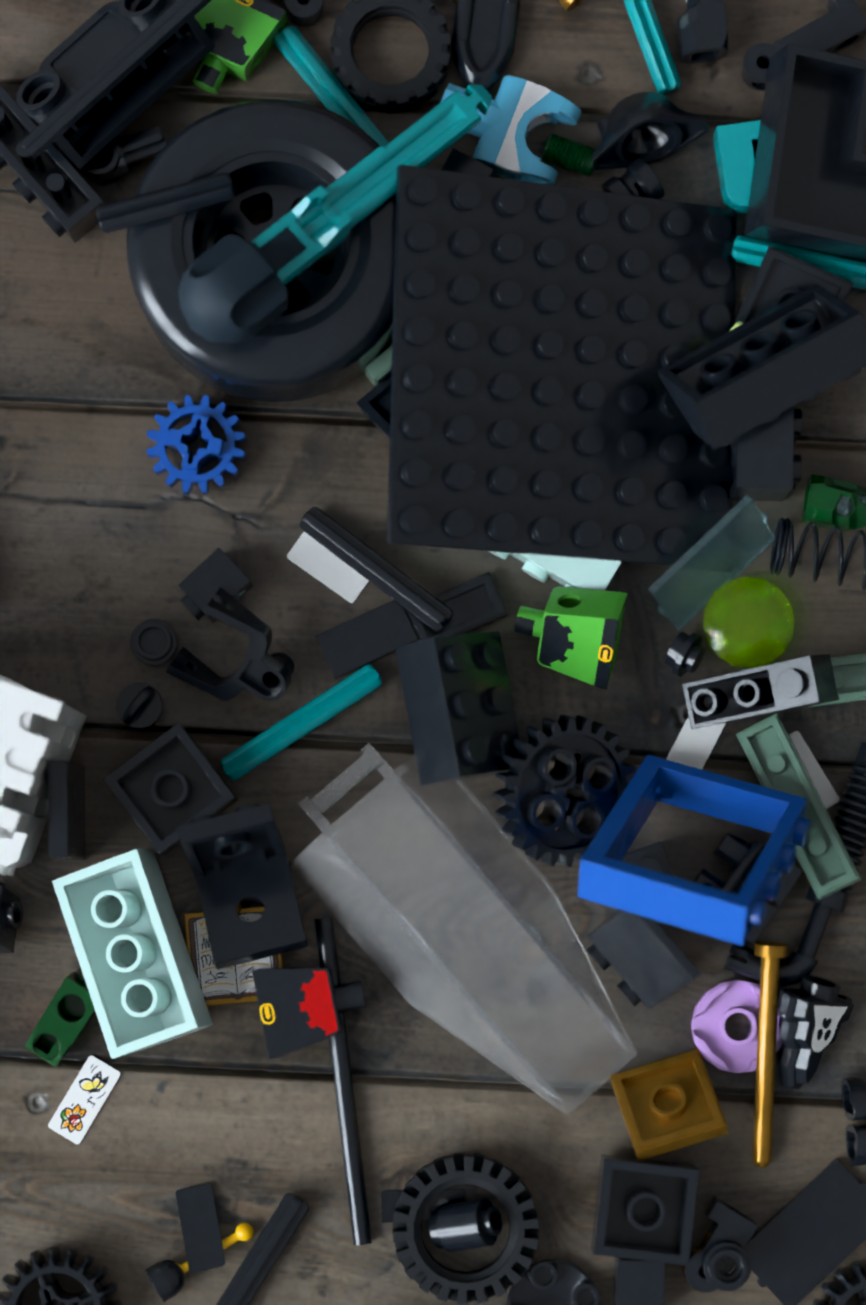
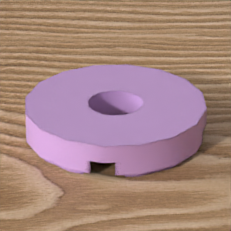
(709, 1026)

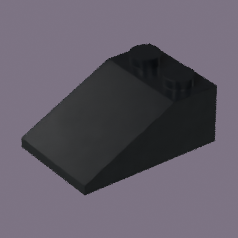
(641, 956)

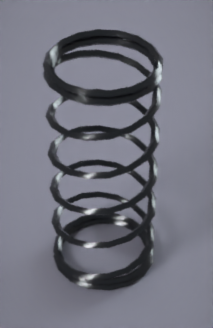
(785, 529)

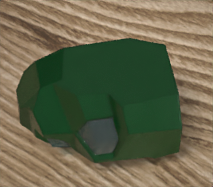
(834, 503)

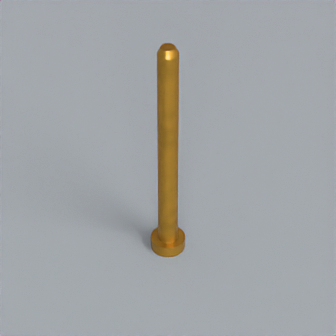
(766, 1048)

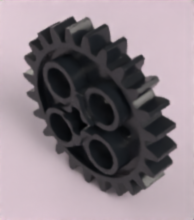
(531, 783)

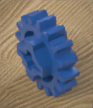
(177, 439)

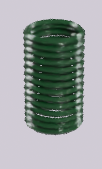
(573, 151)

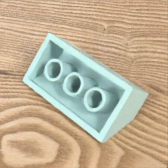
(132, 952)

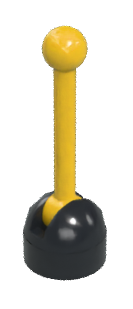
(169, 1276)

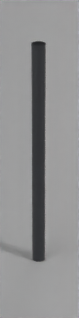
(345, 1098)

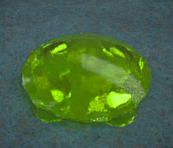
(748, 622)

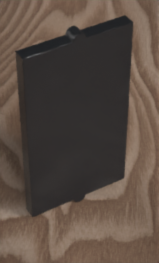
(810, 1235)

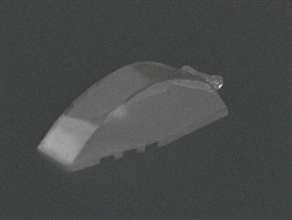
(464, 928)

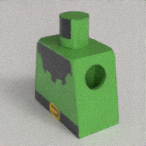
(242, 39)
(577, 632)

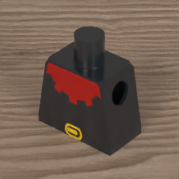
(302, 1006)

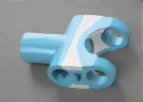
(510, 118)

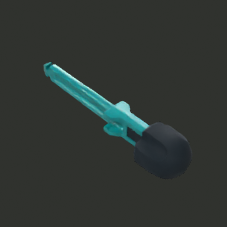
(242, 285)

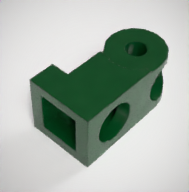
(62, 1020)

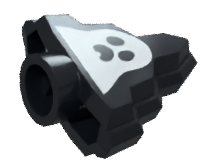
(808, 1026)

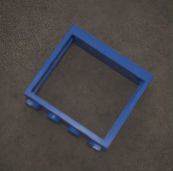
(676, 900)

